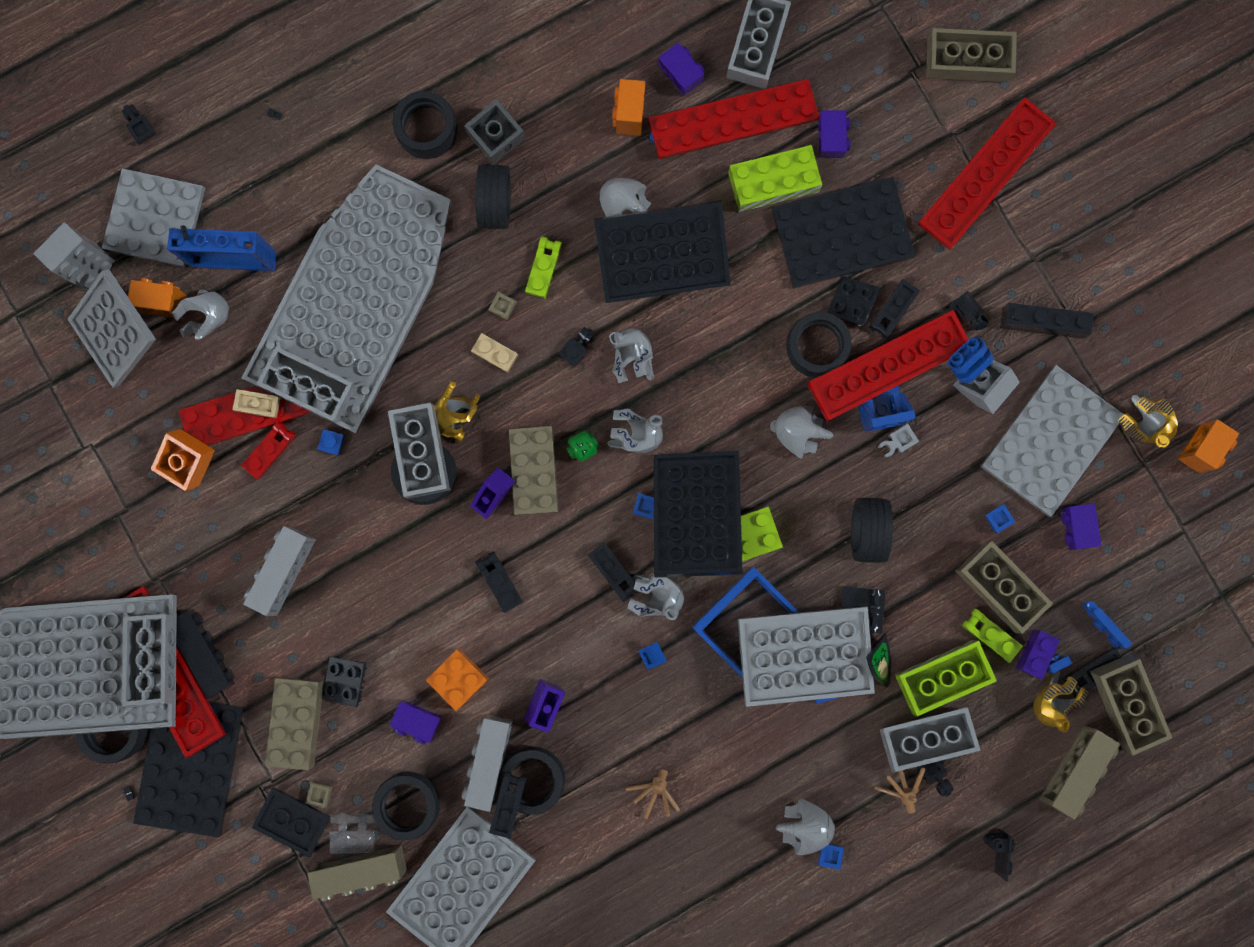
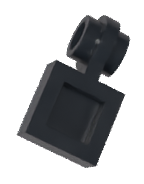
(139, 127)
(965, 307)
(573, 350)
(935, 772)

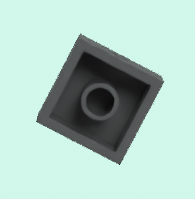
(495, 132)

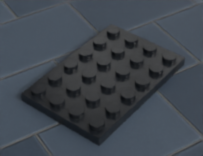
(843, 232)
(662, 251)
(697, 514)
(189, 791)

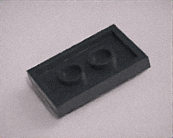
(291, 822)

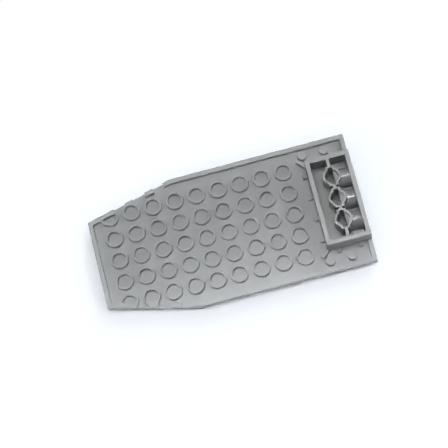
(353, 299)
(88, 667)

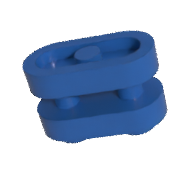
(970, 360)

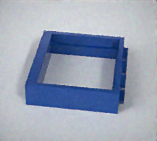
(222, 249)
(751, 574)

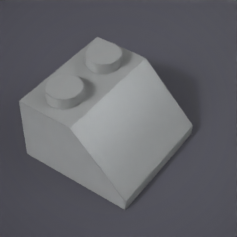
(990, 387)

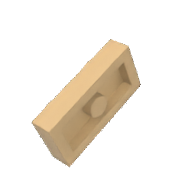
(494, 352)
(256, 403)

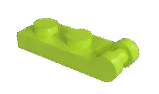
(543, 268)
(992, 636)

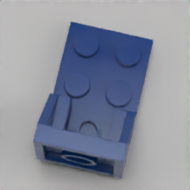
(886, 411)

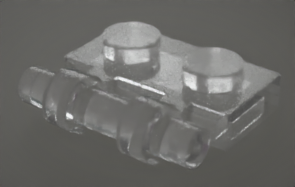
(352, 841)

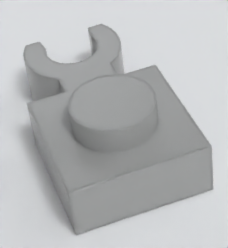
(900, 440)

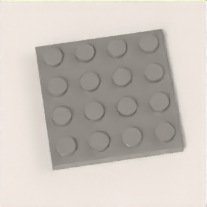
(146, 210)
(111, 328)

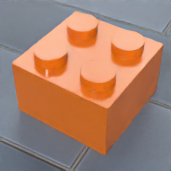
(629, 107)
(155, 298)
(1209, 446)
(182, 459)
(457, 679)

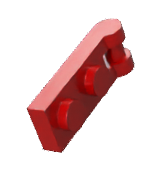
(268, 450)

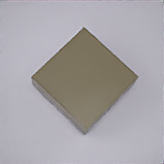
(502, 306)
(319, 794)

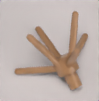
(657, 786)
(907, 795)

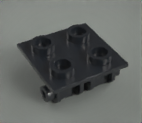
(854, 301)
(871, 598)
(344, 681)
(1004, 846)

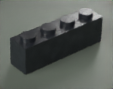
(1046, 320)
(202, 655)

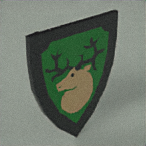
(880, 661)

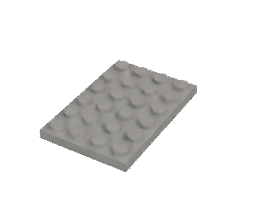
(1052, 441)
(805, 656)
(461, 884)

